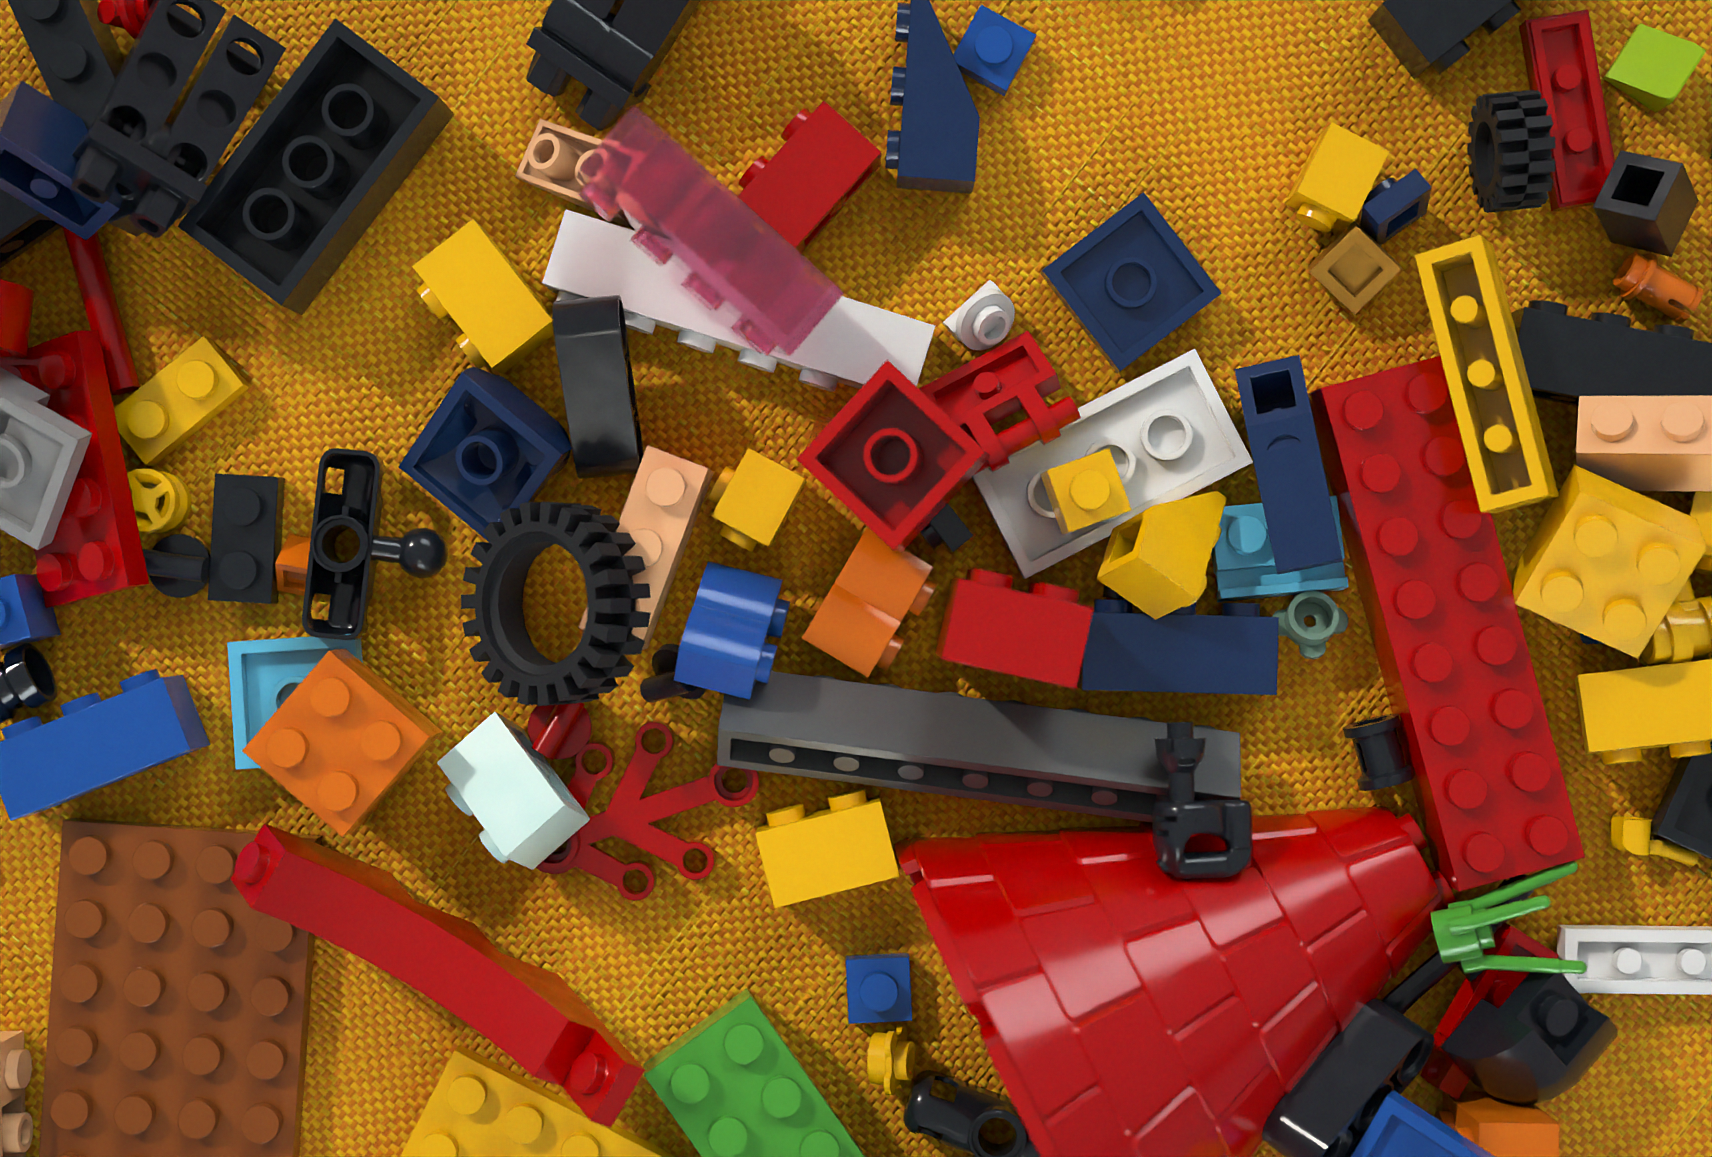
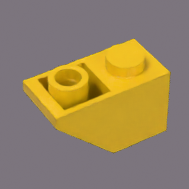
(1164, 553)

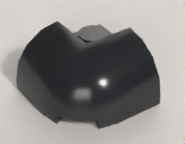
(1533, 1043)

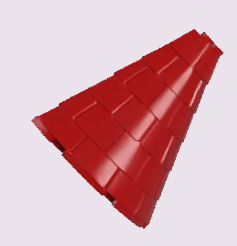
(1162, 1004)

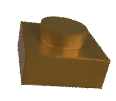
(1354, 267)

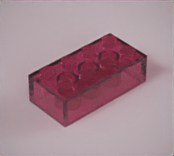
(707, 234)

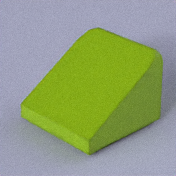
(1654, 66)

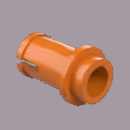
(1656, 286)

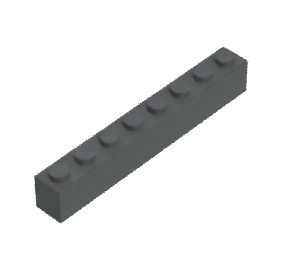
(963, 746)

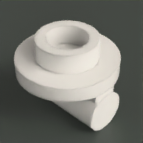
(982, 318)

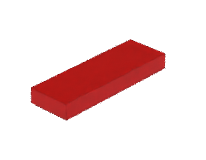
(1566, 71)

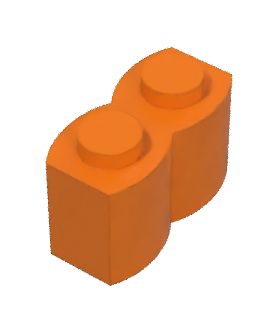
(869, 603)

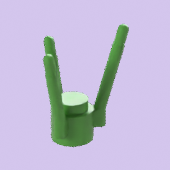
(1467, 930)

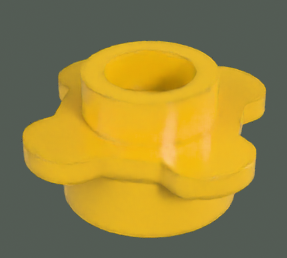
(891, 1059)

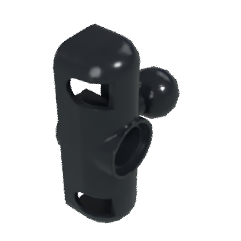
(350, 584)
(960, 1122)

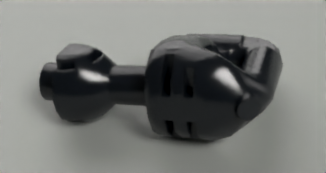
(1184, 816)

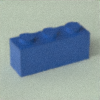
(97, 743)

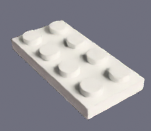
(1166, 444)

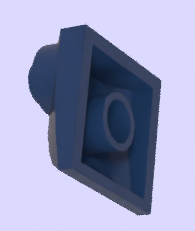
(486, 449)

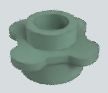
(1327, 617)

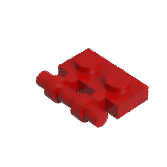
(997, 386)

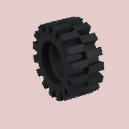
(1511, 151)

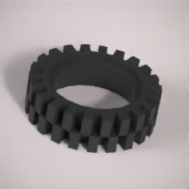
(610, 609)

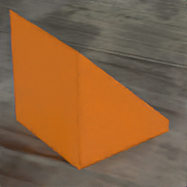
(293, 564)

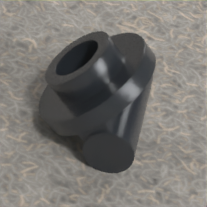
(178, 565)
(662, 684)

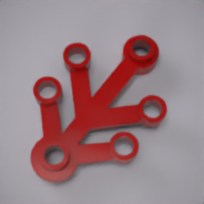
(631, 817)

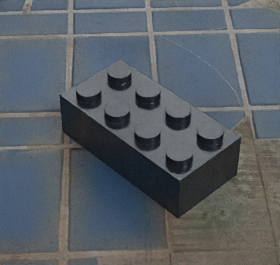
(317, 168)

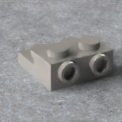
(36, 461)

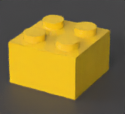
(1607, 561)

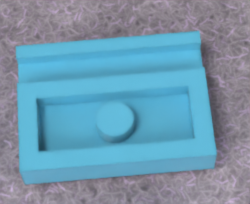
(1247, 565)

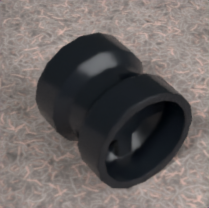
(24, 681)

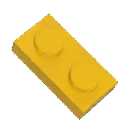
(179, 401)

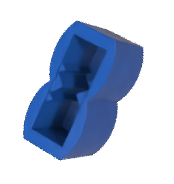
(729, 631)

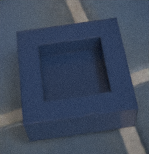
(1395, 206)

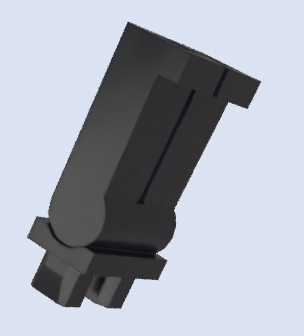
(606, 47)
(174, 158)

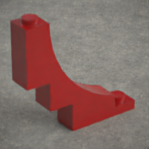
(445, 958)

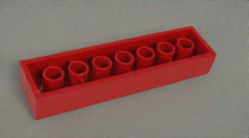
(1444, 627)

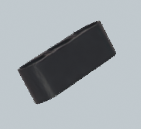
(598, 386)
(1348, 1084)

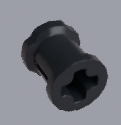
(1379, 752)

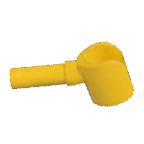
(1634, 835)

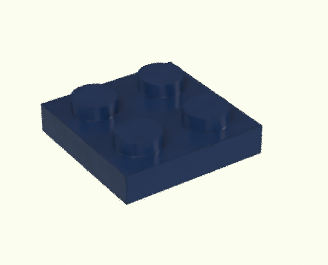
(1130, 282)

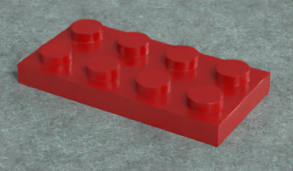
(98, 535)

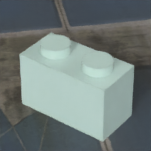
(511, 793)

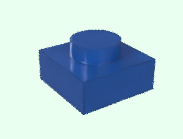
(993, 50)
(878, 988)

